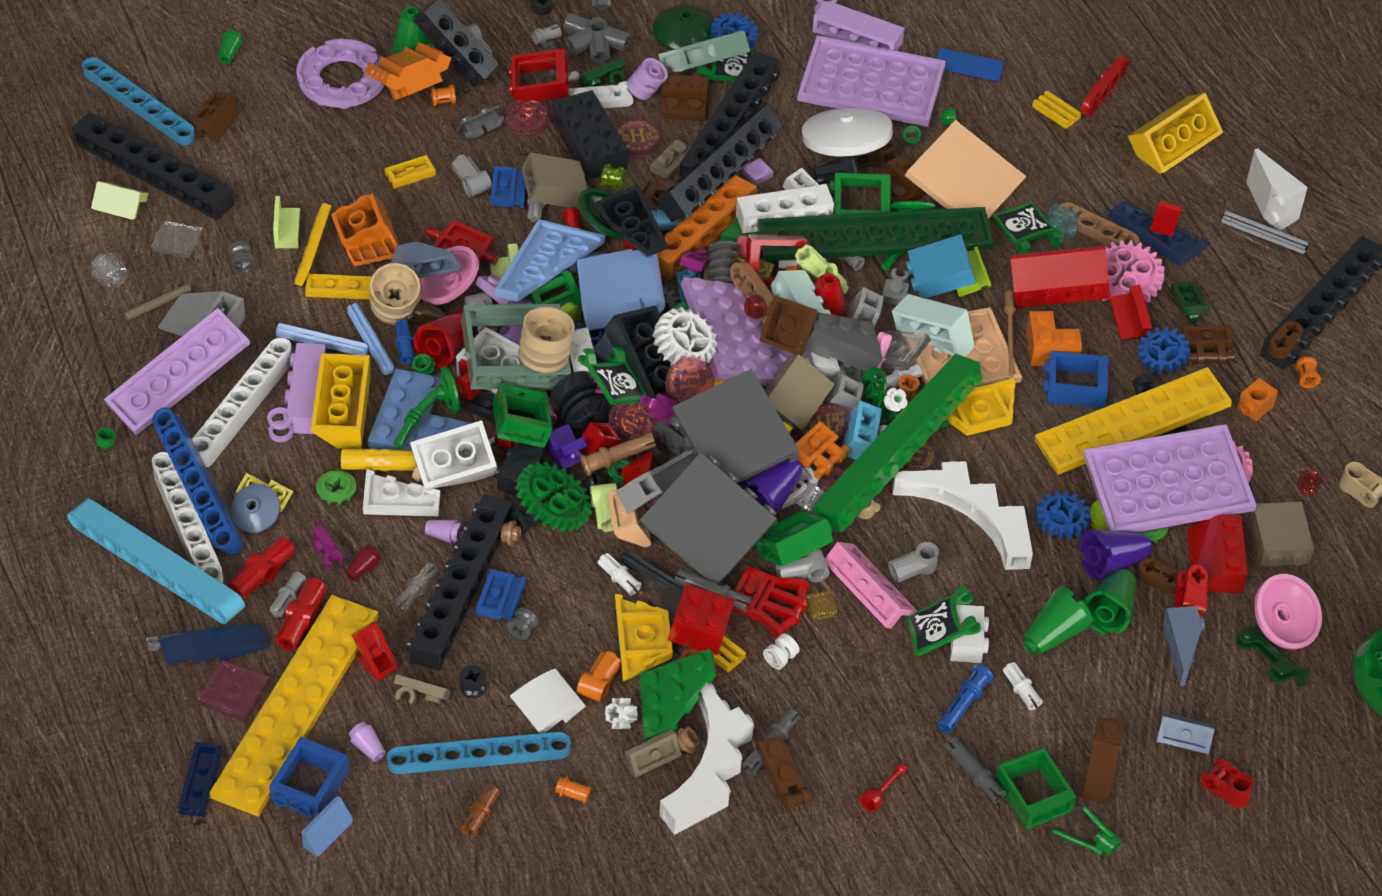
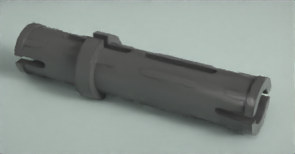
(725, 590)
(782, 727)
(981, 777)

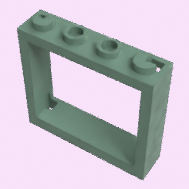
(491, 376)

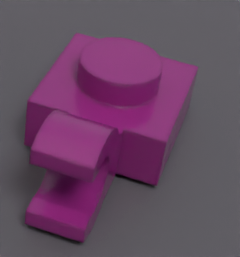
(695, 261)
(660, 407)
(324, 544)

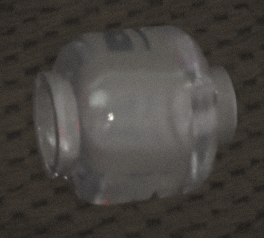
(108, 270)

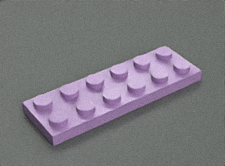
(177, 371)

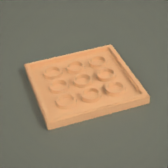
(965, 172)
(989, 350)

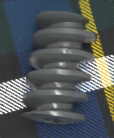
(721, 260)

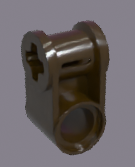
(877, 157)

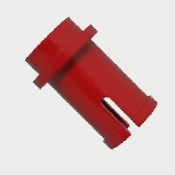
(571, 217)

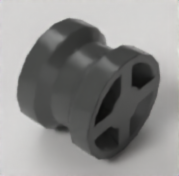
(522, 624)

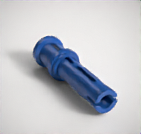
(969, 691)

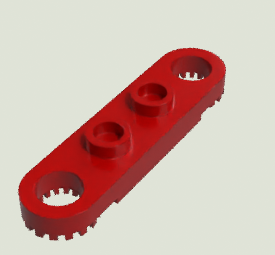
(1108, 81)

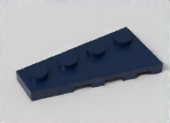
(1177, 248)

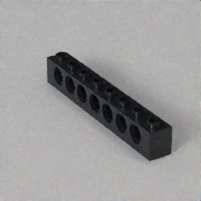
(739, 101)
(719, 163)
(153, 166)
(1329, 296)
(459, 583)

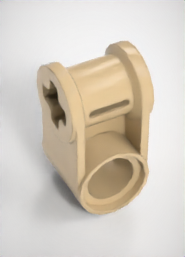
(1361, 484)

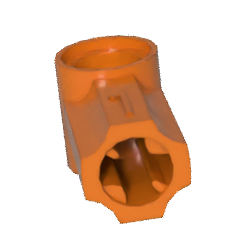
(597, 681)

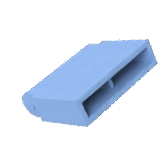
(618, 285)

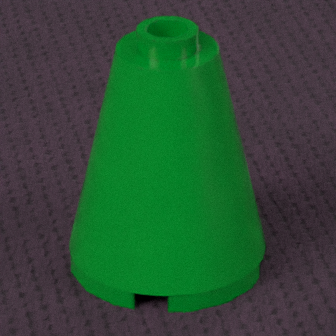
(407, 31)
(1112, 602)
(1057, 622)

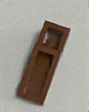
(1103, 760)

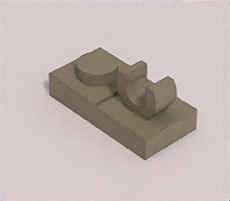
(669, 161)
(432, 692)
(653, 753)

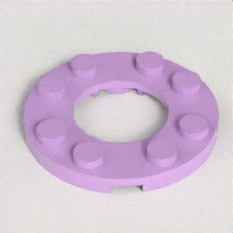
(336, 50)

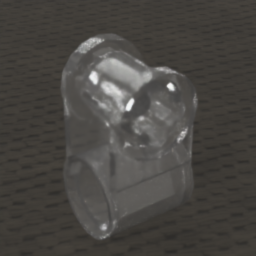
(810, 497)

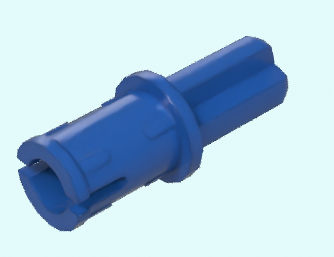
(404, 342)

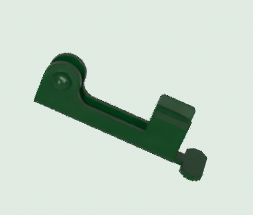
(1282, 667)

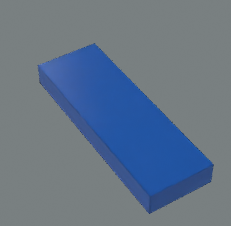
(971, 64)

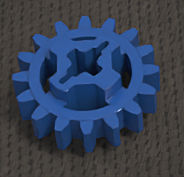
(732, 24)
(1163, 351)
(1063, 515)

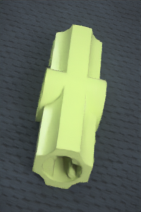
(816, 265)

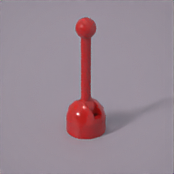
(873, 798)

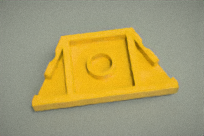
(985, 408)
(641, 636)

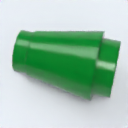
(230, 44)

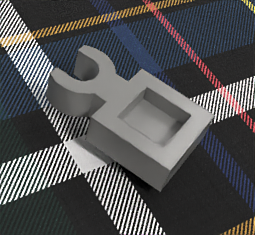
(896, 288)

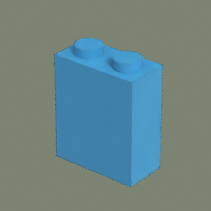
(940, 267)

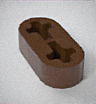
(1289, 342)
(1159, 575)

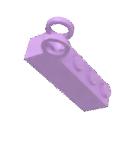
(853, 26)
(301, 396)

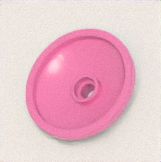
(449, 286)
(1296, 607)

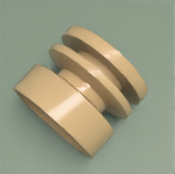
(397, 282)
(546, 339)

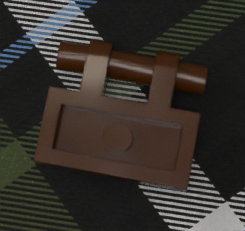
(1209, 337)

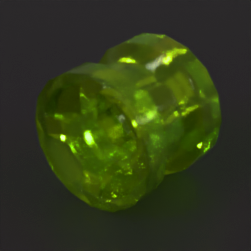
(612, 177)

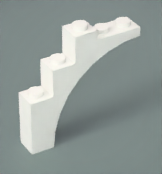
(979, 502)
(707, 787)

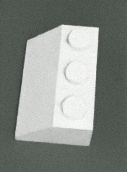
(493, 350)

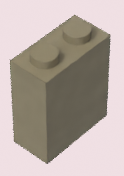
(553, 180)
(798, 391)
(1281, 534)

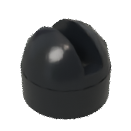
(591, 479)

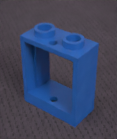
(1076, 394)
(318, 756)

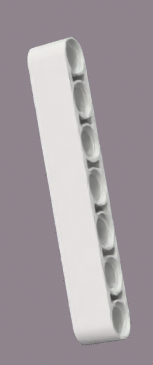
(243, 400)
(184, 517)

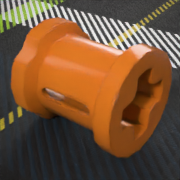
(443, 95)
(1308, 372)
(911, 386)

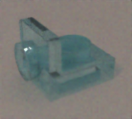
(1063, 220)

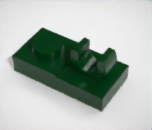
(609, 70)
(1189, 300)

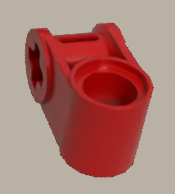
(1190, 591)
(1228, 783)

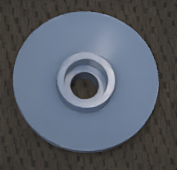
(260, 517)

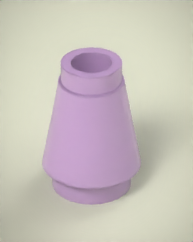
(445, 530)
(366, 740)

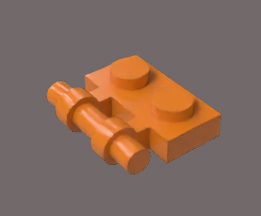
(815, 444)

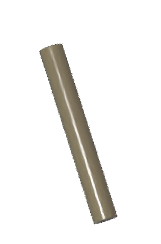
(157, 302)

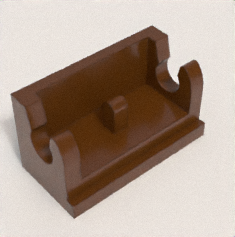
(215, 115)

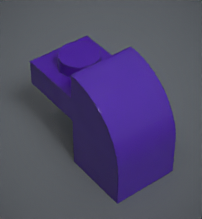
(564, 447)

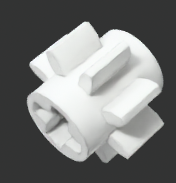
(621, 713)

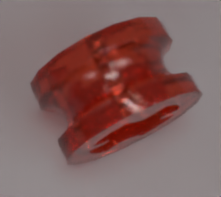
(1310, 476)

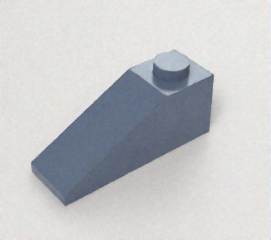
(426, 259)
(1182, 632)

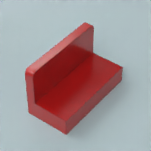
(1131, 314)

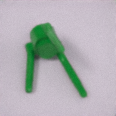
(1106, 840)

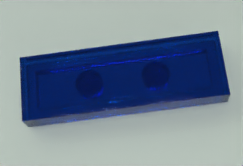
(200, 779)

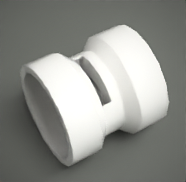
(779, 653)

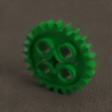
(563, 509)

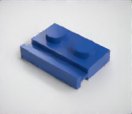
(507, 187)
(500, 595)

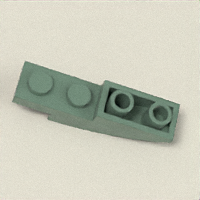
(705, 52)

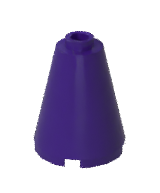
(774, 483)
(1112, 550)

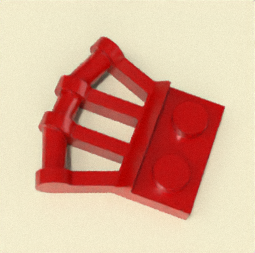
(764, 586)

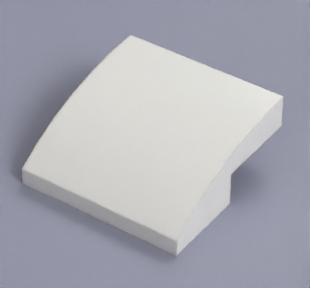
(547, 701)

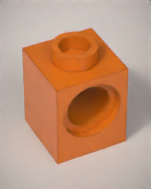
(1257, 399)

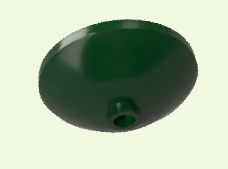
(682, 26)
(591, 214)

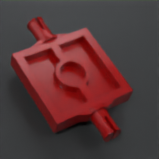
(462, 235)

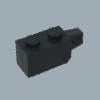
(516, 460)

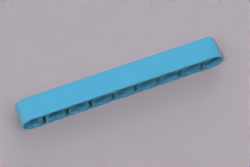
(156, 561)

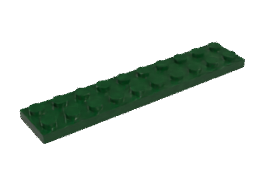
(877, 232)

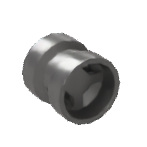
(241, 257)

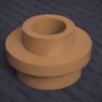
(510, 533)
(687, 739)

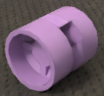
(647, 78)

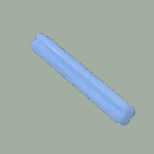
(314, 337)
(370, 337)

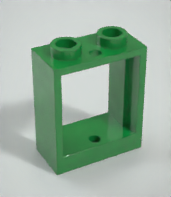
(860, 180)
(520, 428)
(794, 538)
(1042, 811)

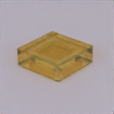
(821, 605)

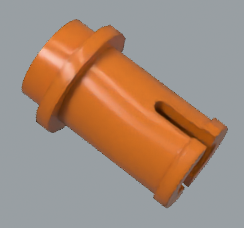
(573, 789)

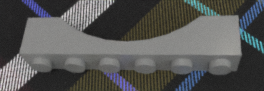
(848, 381)
(653, 483)

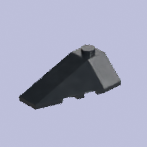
(633, 219)

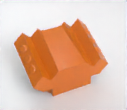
(410, 70)
(366, 231)

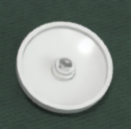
(847, 131)

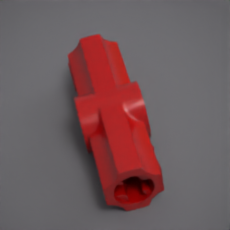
(262, 567)
(301, 614)

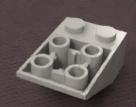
(194, 307)

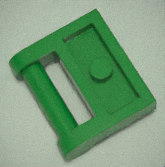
(571, 295)

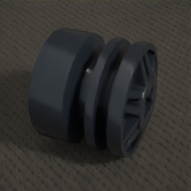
(578, 403)

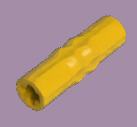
(378, 460)

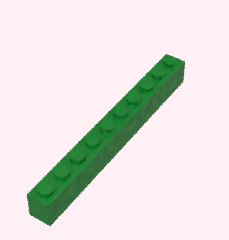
(899, 442)

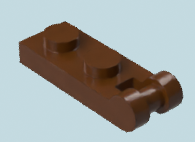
(783, 772)

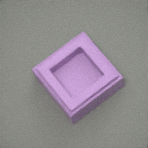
(757, 171)

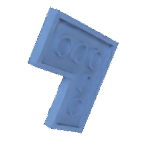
(405, 393)

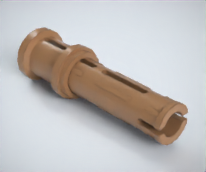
(606, 457)

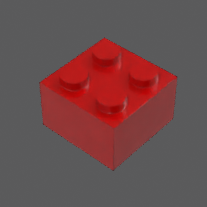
(701, 619)

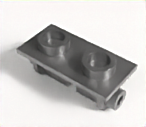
(472, 126)

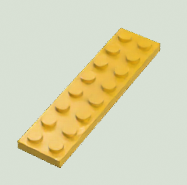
(1134, 419)

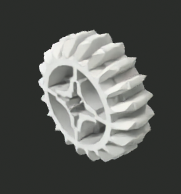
(689, 336)

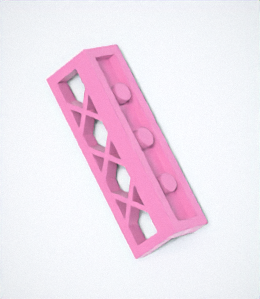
(868, 584)

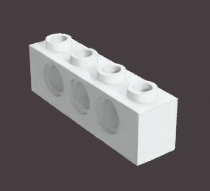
(786, 203)

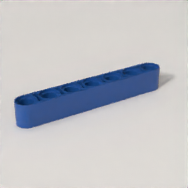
(204, 488)

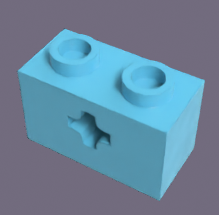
(862, 428)

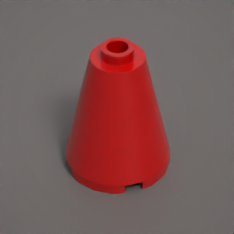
(830, 289)
(441, 339)

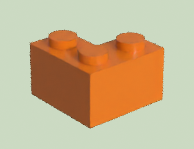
(1044, 337)

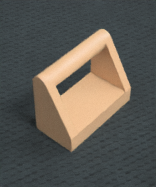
(628, 525)

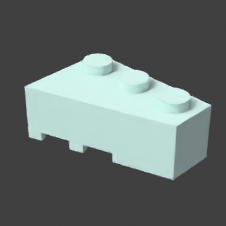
(797, 287)
(945, 324)

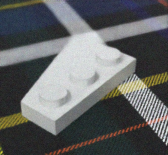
(393, 497)

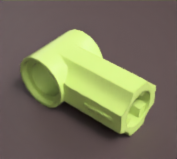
(601, 504)

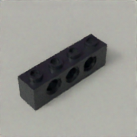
(456, 41)

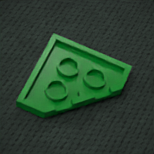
(672, 691)

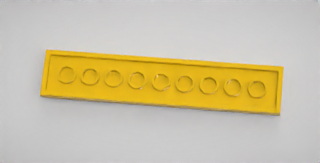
(292, 705)

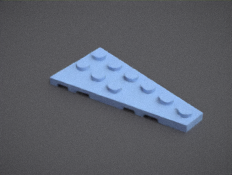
(543, 256)

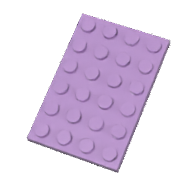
(872, 78)
(736, 332)
(1169, 480)

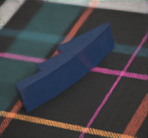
(215, 642)

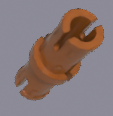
(480, 810)

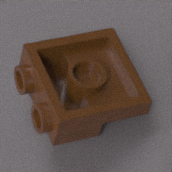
(684, 97)
(901, 187)
(788, 325)

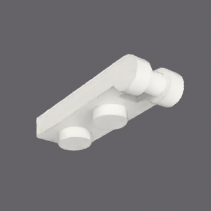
(609, 96)

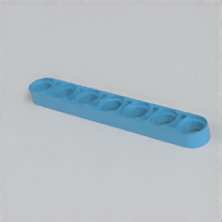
(141, 109)
(468, 760)

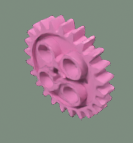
(1128, 274)

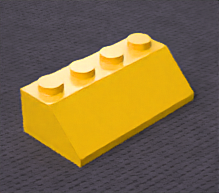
(1176, 133)
(341, 399)

